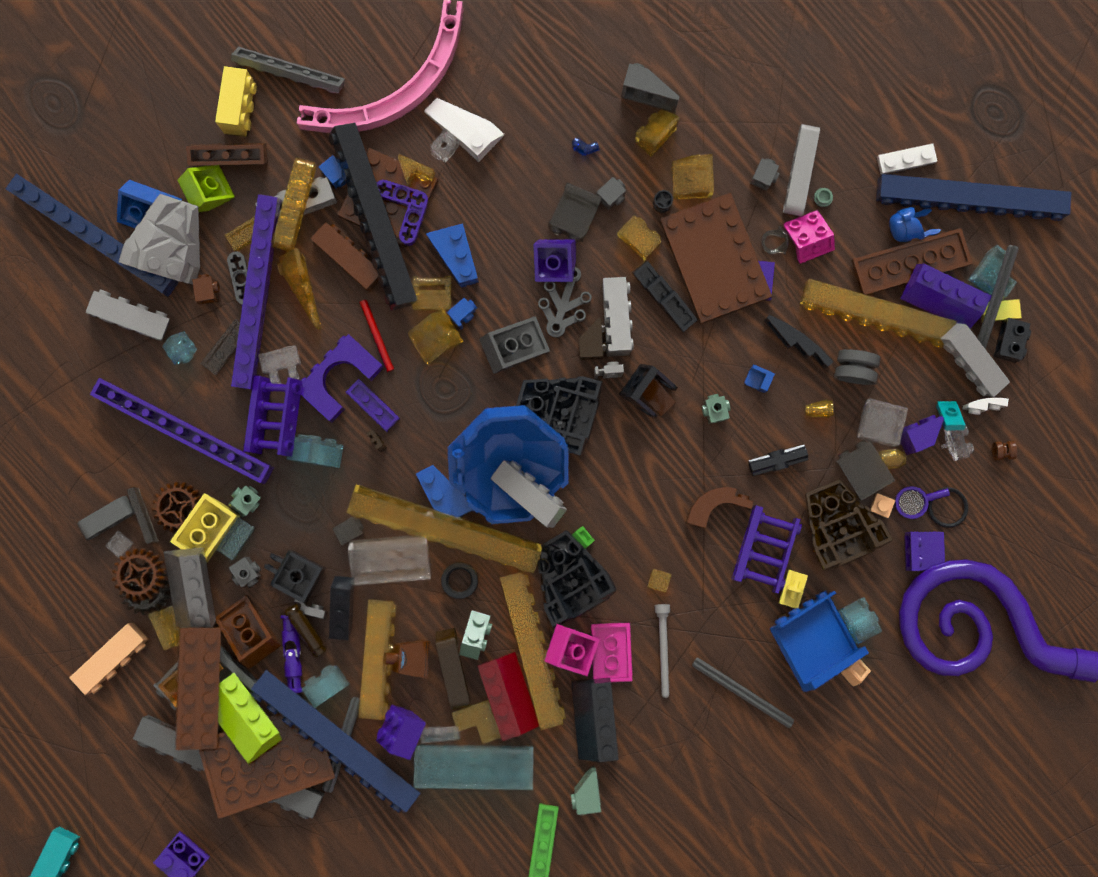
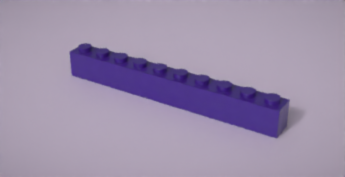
(256, 292)
(182, 431)

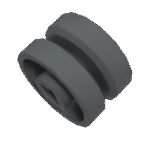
(857, 367)

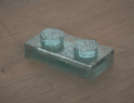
(235, 538)

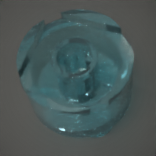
(860, 621)

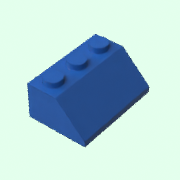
(134, 201)

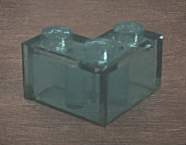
(987, 272)
(313, 451)

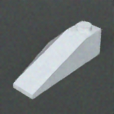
(473, 132)

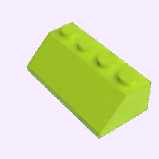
(244, 720)

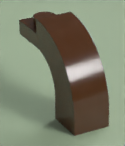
(702, 507)

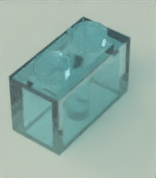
(325, 686)

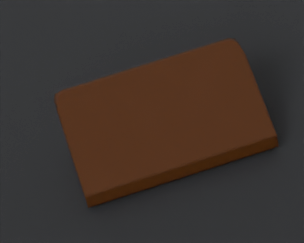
(658, 397)

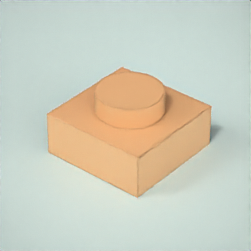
(882, 505)

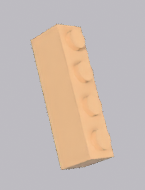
(109, 658)

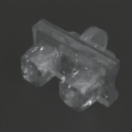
(956, 444)

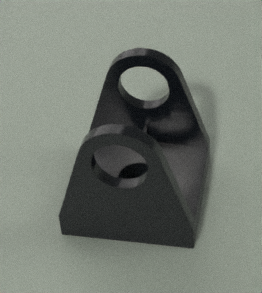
(638, 383)

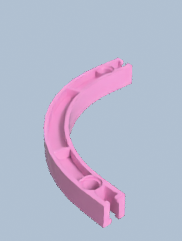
(405, 98)

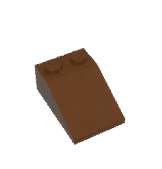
(247, 632)

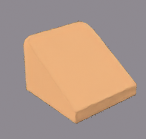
(856, 672)

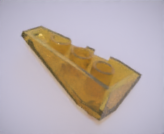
(295, 272)

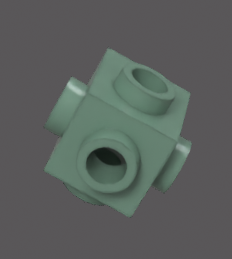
(713, 415)
(238, 503)

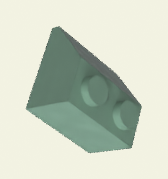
(586, 794)

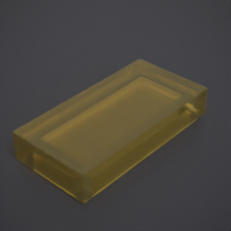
(241, 235)

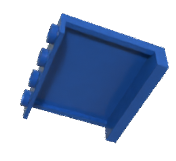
(816, 642)

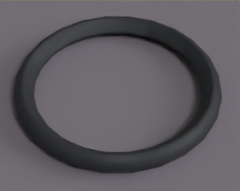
(957, 522)

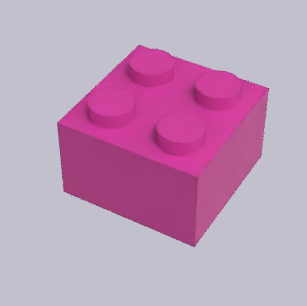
(571, 650)

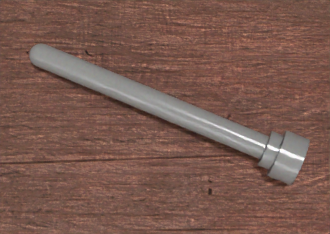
(662, 612)

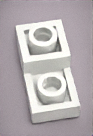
(981, 405)

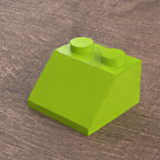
(205, 187)

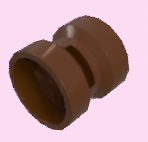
(1004, 450)

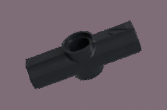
(778, 460)

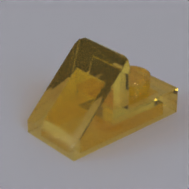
(412, 167)

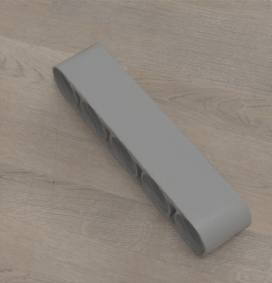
(801, 170)

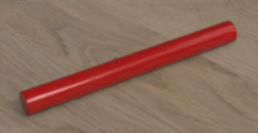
(376, 335)

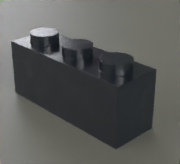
(341, 608)

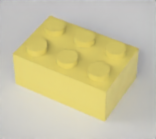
(235, 101)

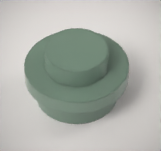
(823, 197)

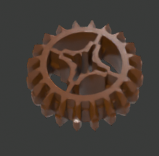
(162, 513)
(123, 581)

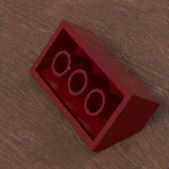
(508, 696)

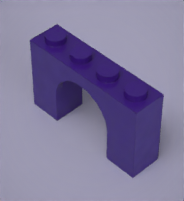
(346, 352)

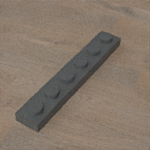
(287, 69)

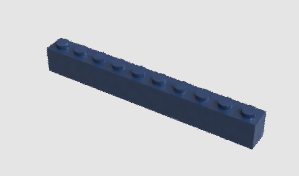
(973, 196)
(83, 229)
(335, 742)

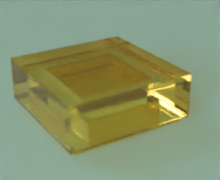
(659, 580)

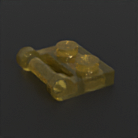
(432, 298)

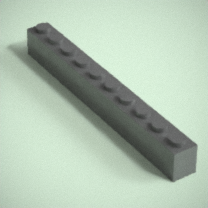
(161, 737)

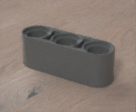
(106, 518)

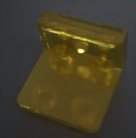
(434, 336)

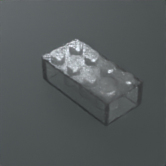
(389, 560)

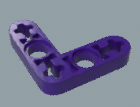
(412, 208)

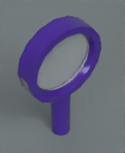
(913, 502)

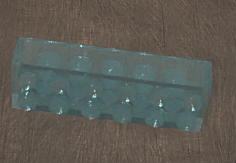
(473, 767)

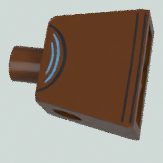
(409, 658)

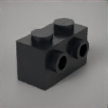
(1012, 340)

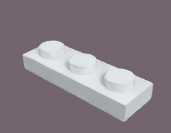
(907, 159)

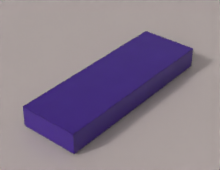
(372, 405)

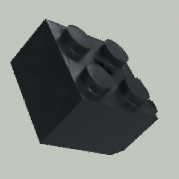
(286, 581)

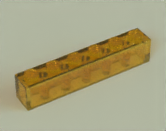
(375, 672)

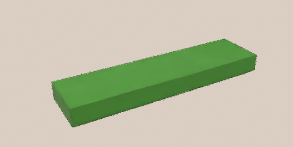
(543, 840)

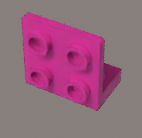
(810, 236)

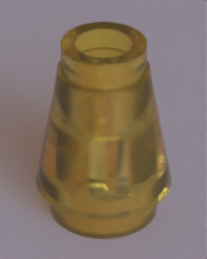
(820, 409)

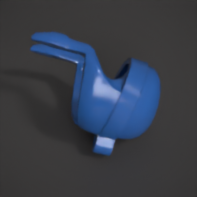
(905, 225)

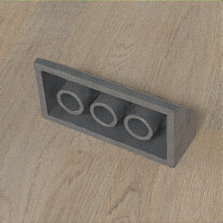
(190, 588)

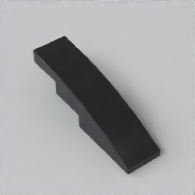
(664, 296)
(790, 336)

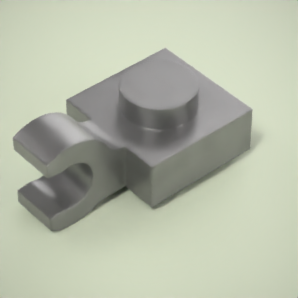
(315, 610)

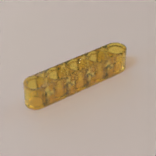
(294, 204)

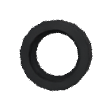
(445, 582)

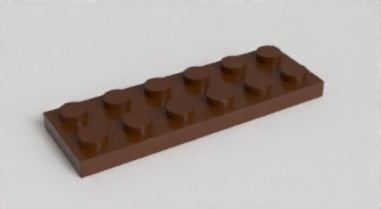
(895, 265)
(197, 688)

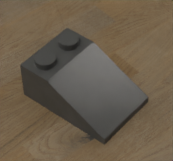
(646, 88)
(514, 344)

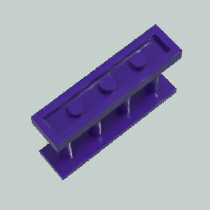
(258, 413)
(752, 535)

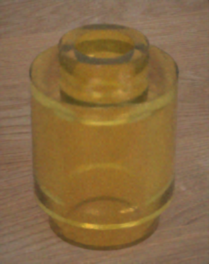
(893, 458)

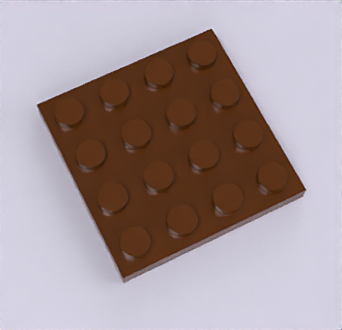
(390, 169)

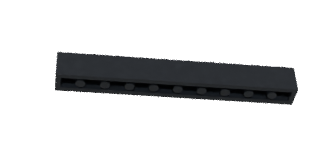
(372, 216)

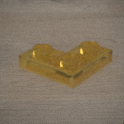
(480, 716)

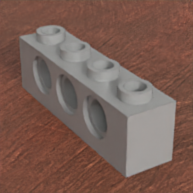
(324, 198)

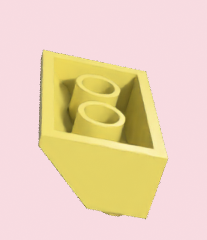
(205, 526)

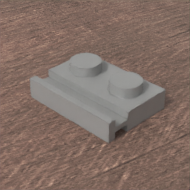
(611, 370)

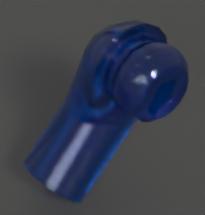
(583, 148)

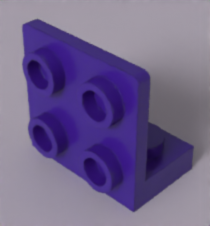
(923, 550)

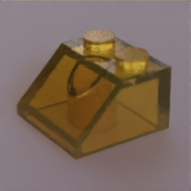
(657, 131)
(693, 177)

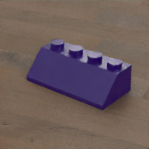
(945, 295)

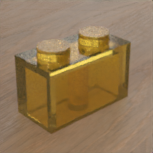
(639, 237)

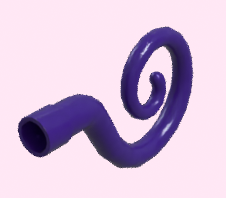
(1074, 662)

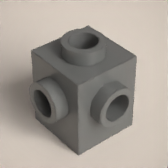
(239, 570)

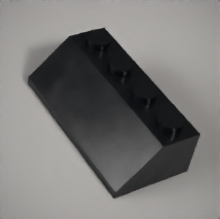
(594, 720)

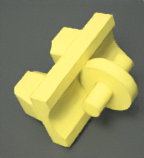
(793, 589)

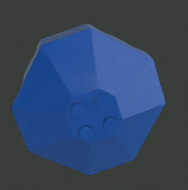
(500, 436)

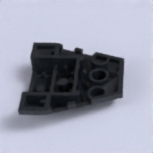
(565, 406)
(571, 579)

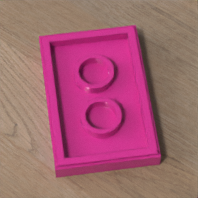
(613, 652)

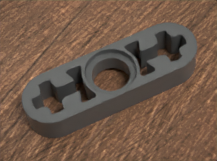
(232, 266)

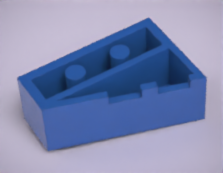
(455, 252)
(442, 494)

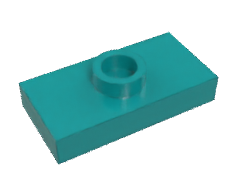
(952, 416)

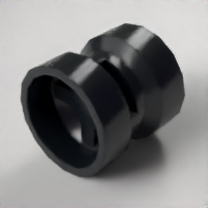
(665, 198)

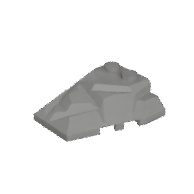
(166, 241)

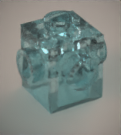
(179, 348)

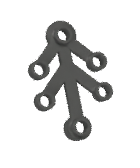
(563, 306)

